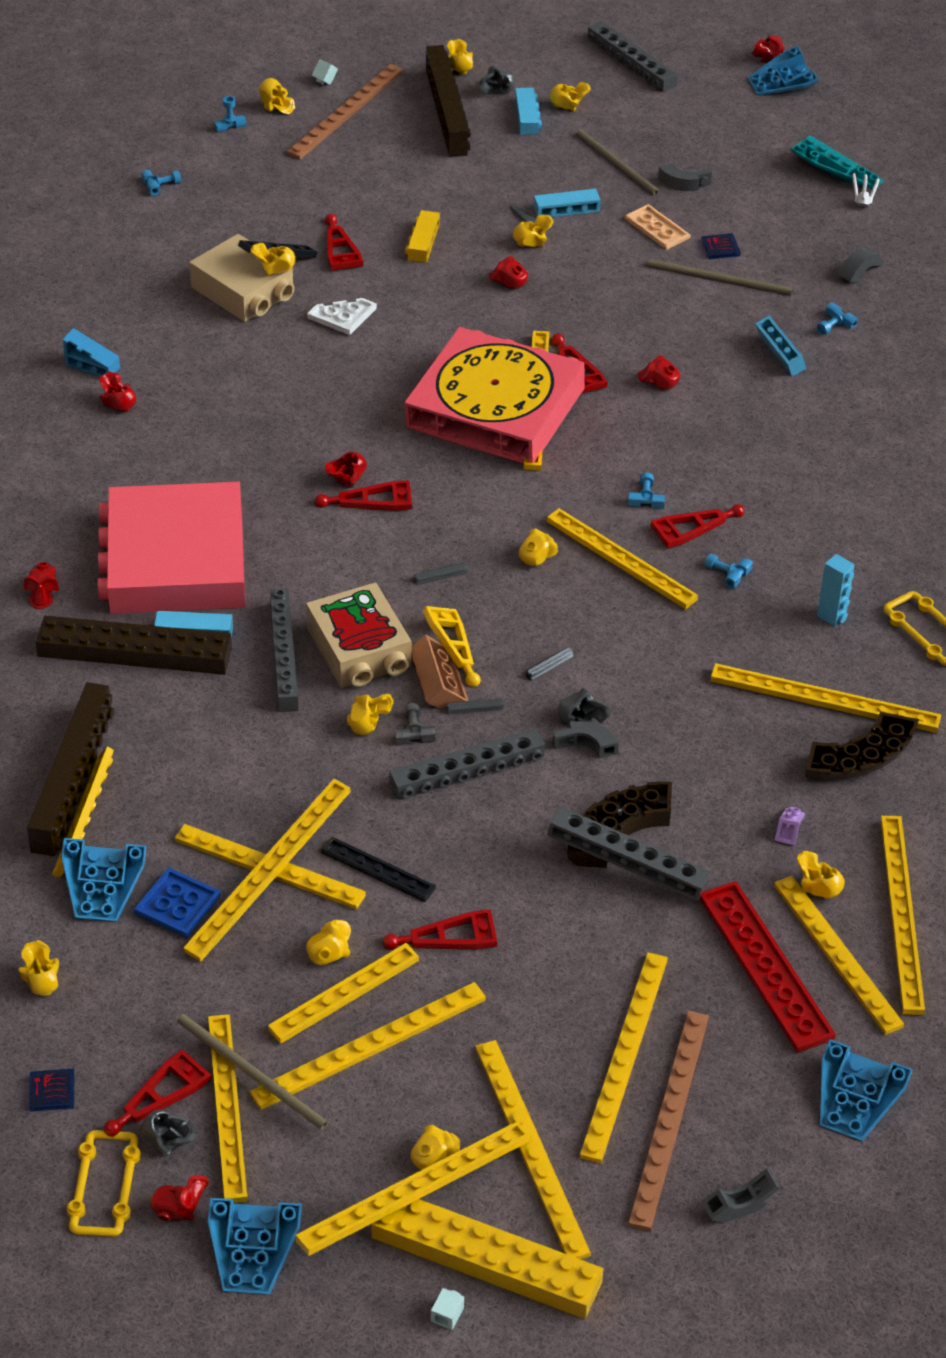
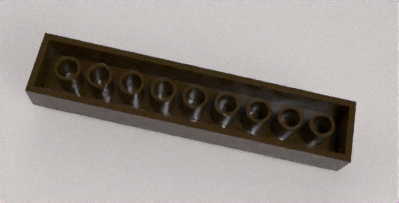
(447, 101)
(134, 645)
(70, 769)

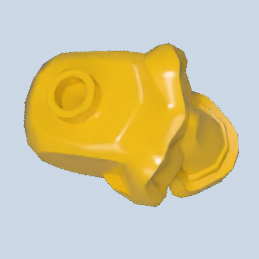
(460, 59)
(568, 96)
(275, 97)
(531, 233)
(274, 259)
(537, 548)
(365, 712)
(819, 877)
(329, 943)
(39, 969)
(433, 1147)

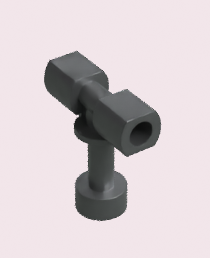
(414, 729)

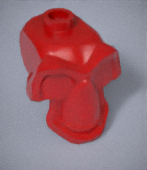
(768, 48)
(509, 273)
(661, 373)
(116, 395)
(347, 468)
(41, 583)
(178, 1201)

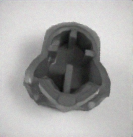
(497, 81)
(582, 707)
(167, 1131)

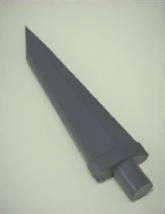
(522, 214)

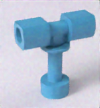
(229, 120)
(153, 183)
(837, 317)
(646, 495)
(734, 571)

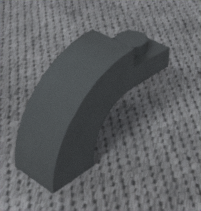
(683, 180)
(858, 263)
(589, 735)
(739, 1202)

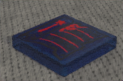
(720, 246)
(52, 1090)

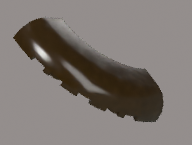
(862, 754)
(627, 813)

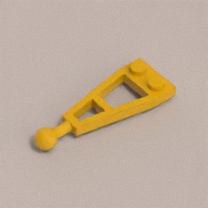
(448, 617)

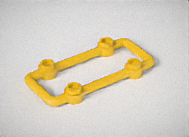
(925, 604)
(121, 1210)

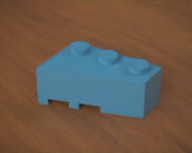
(88, 355)

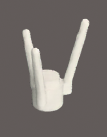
(863, 198)

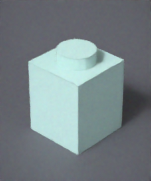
(324, 72)
(447, 1308)

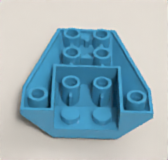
(783, 74)
(101, 878)
(857, 1090)
(251, 1242)

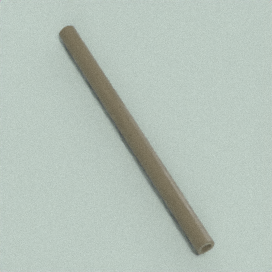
(617, 162)

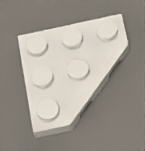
(343, 315)

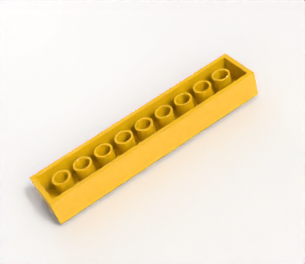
(492, 1256)

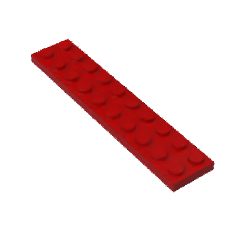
(767, 967)

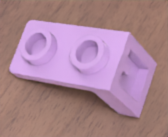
(789, 825)

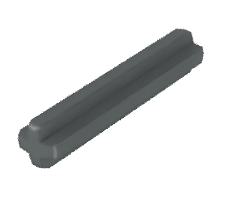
(441, 573)
(475, 706)

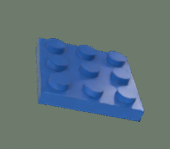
(177, 902)

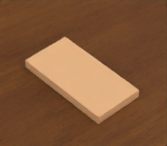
(657, 226)

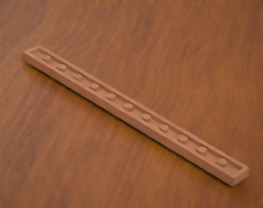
(344, 112)
(668, 1122)

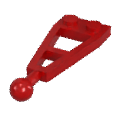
(341, 261)
(595, 379)
(401, 497)
(672, 537)
(482, 927)
(184, 1068)

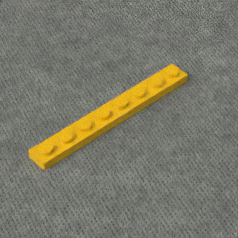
(87, 802)
(343, 993)

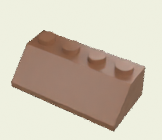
(437, 673)

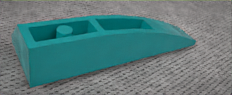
(833, 162)

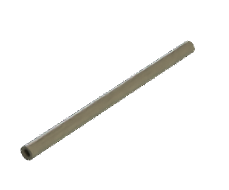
(720, 277)
(252, 1072)

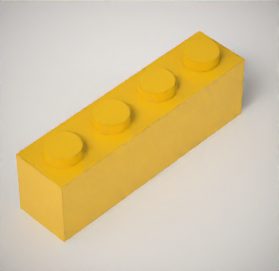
(423, 236)

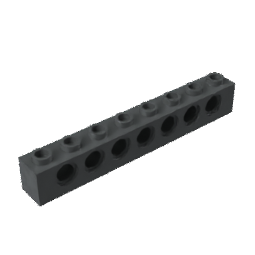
(632, 56)
(284, 650)
(466, 763)
(628, 853)

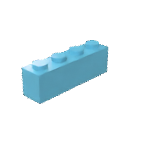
(527, 111)
(567, 203)
(780, 345)
(835, 590)
(195, 621)

